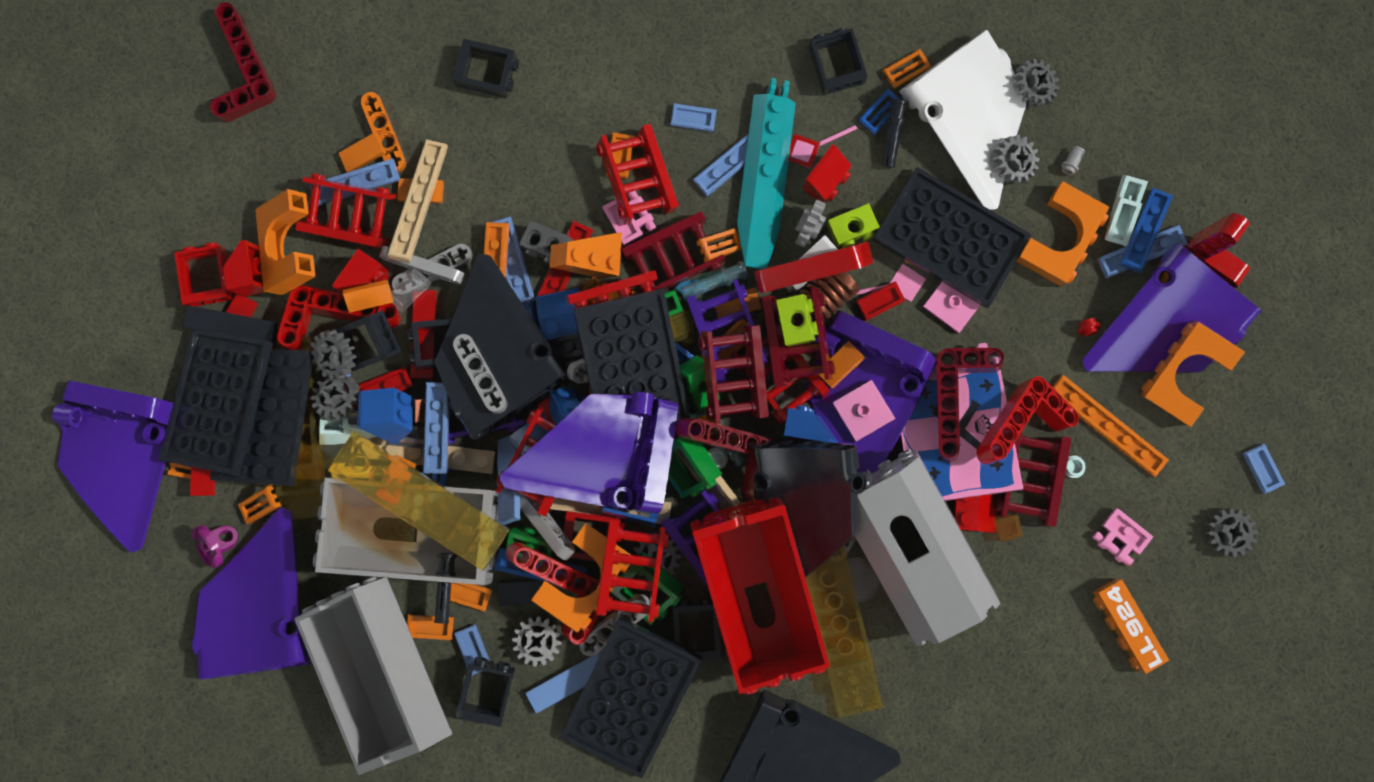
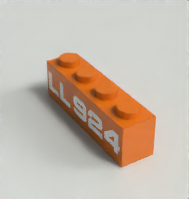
(1130, 625)

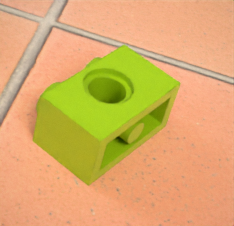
(862, 217)
(788, 309)

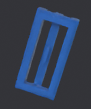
(868, 125)

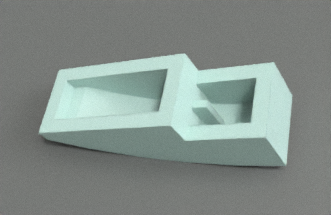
(1125, 209)
(338, 432)

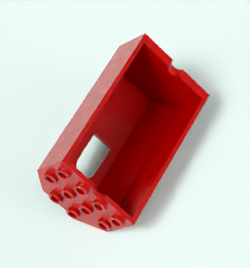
(752, 547)

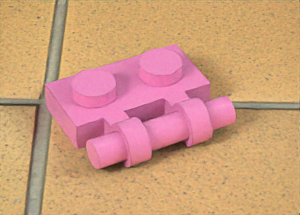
(631, 231)
(1126, 531)

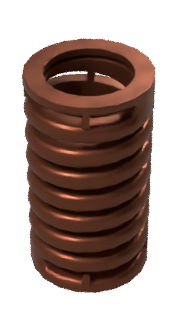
(832, 296)

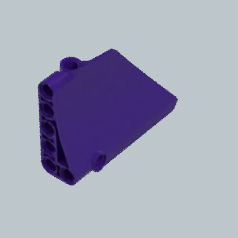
(1161, 311)
(891, 366)
(603, 450)
(113, 455)
(250, 607)

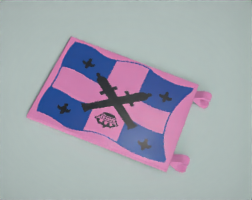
(980, 404)

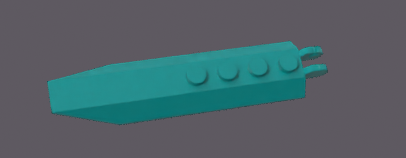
(765, 174)

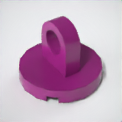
(211, 546)

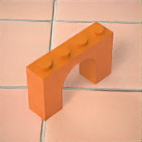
(1087, 216)
(273, 220)
(1195, 340)
(576, 611)

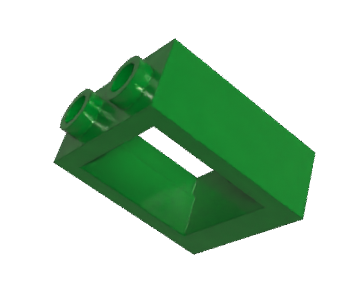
(700, 461)
(666, 583)

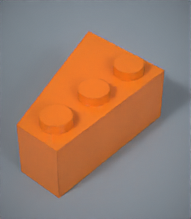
(589, 256)

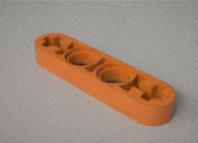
(386, 131)

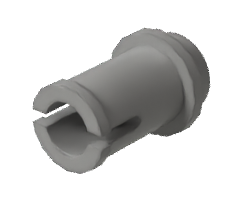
(1071, 164)

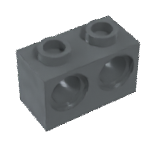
(547, 238)

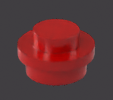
(1088, 327)

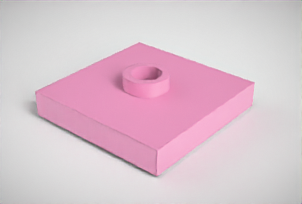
(951, 307)
(863, 410)

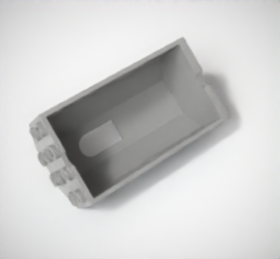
(351, 547)
(940, 589)
(372, 674)

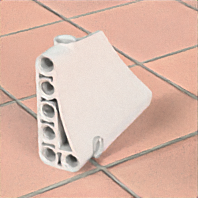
(972, 110)

